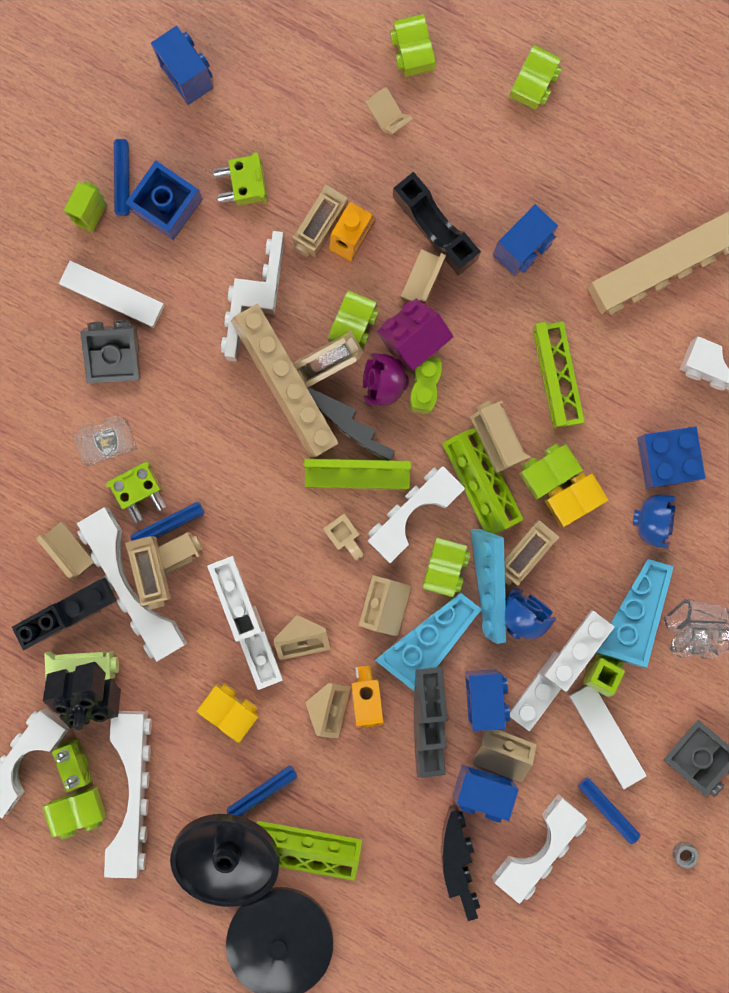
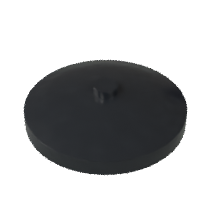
(225, 860)
(280, 942)

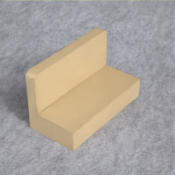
(423, 277)
(66, 551)
(385, 605)
(505, 754)

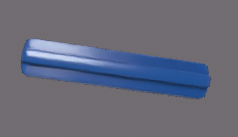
(121, 177)
(171, 522)
(263, 792)
(612, 814)

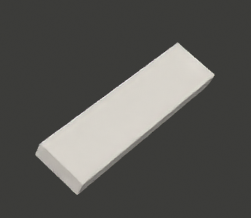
(111, 294)
(607, 736)

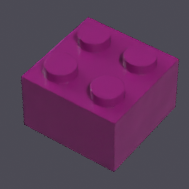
(414, 333)

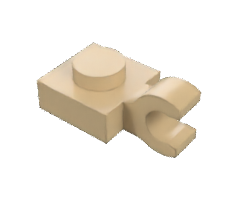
(343, 534)

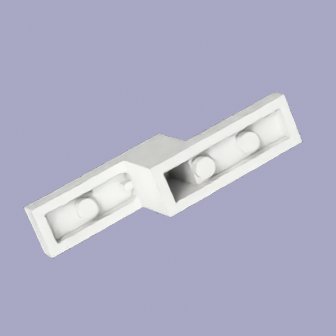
(249, 293)
(245, 622)
(561, 670)

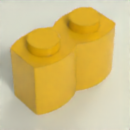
(575, 501)
(228, 712)

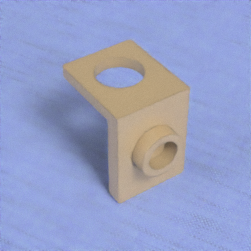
(386, 111)

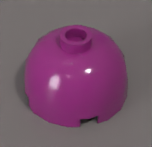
(384, 380)

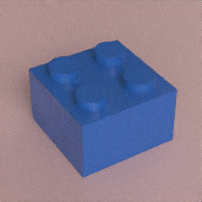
(183, 64)
(164, 200)
(524, 240)
(671, 457)
(486, 700)
(485, 793)

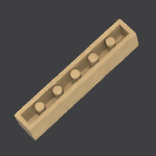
(661, 265)
(284, 381)

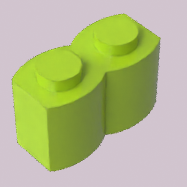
(413, 45)
(534, 78)
(85, 206)
(354, 315)
(425, 391)
(550, 471)
(445, 567)
(75, 812)

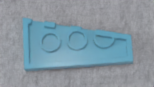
(490, 574)
(638, 616)
(430, 640)

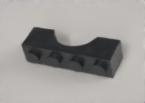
(421, 208)

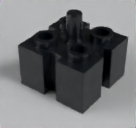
(82, 695)

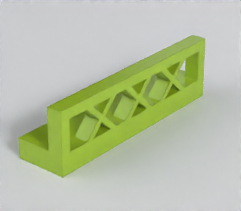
(549, 374)
(357, 474)
(479, 483)
(318, 846)

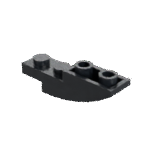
(64, 614)
(455, 854)

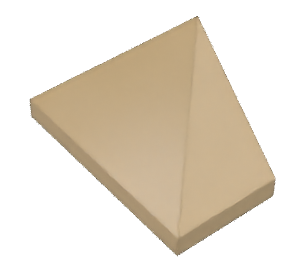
(301, 638)
(328, 709)

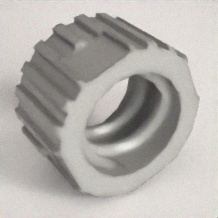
(691, 861)

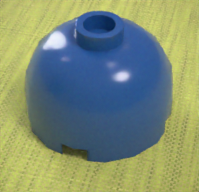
(655, 520)
(526, 616)

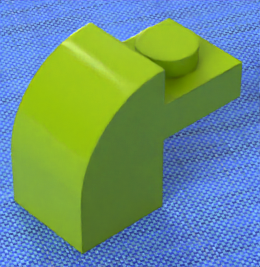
(604, 675)

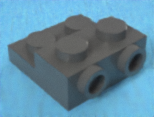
(110, 352)
(701, 759)

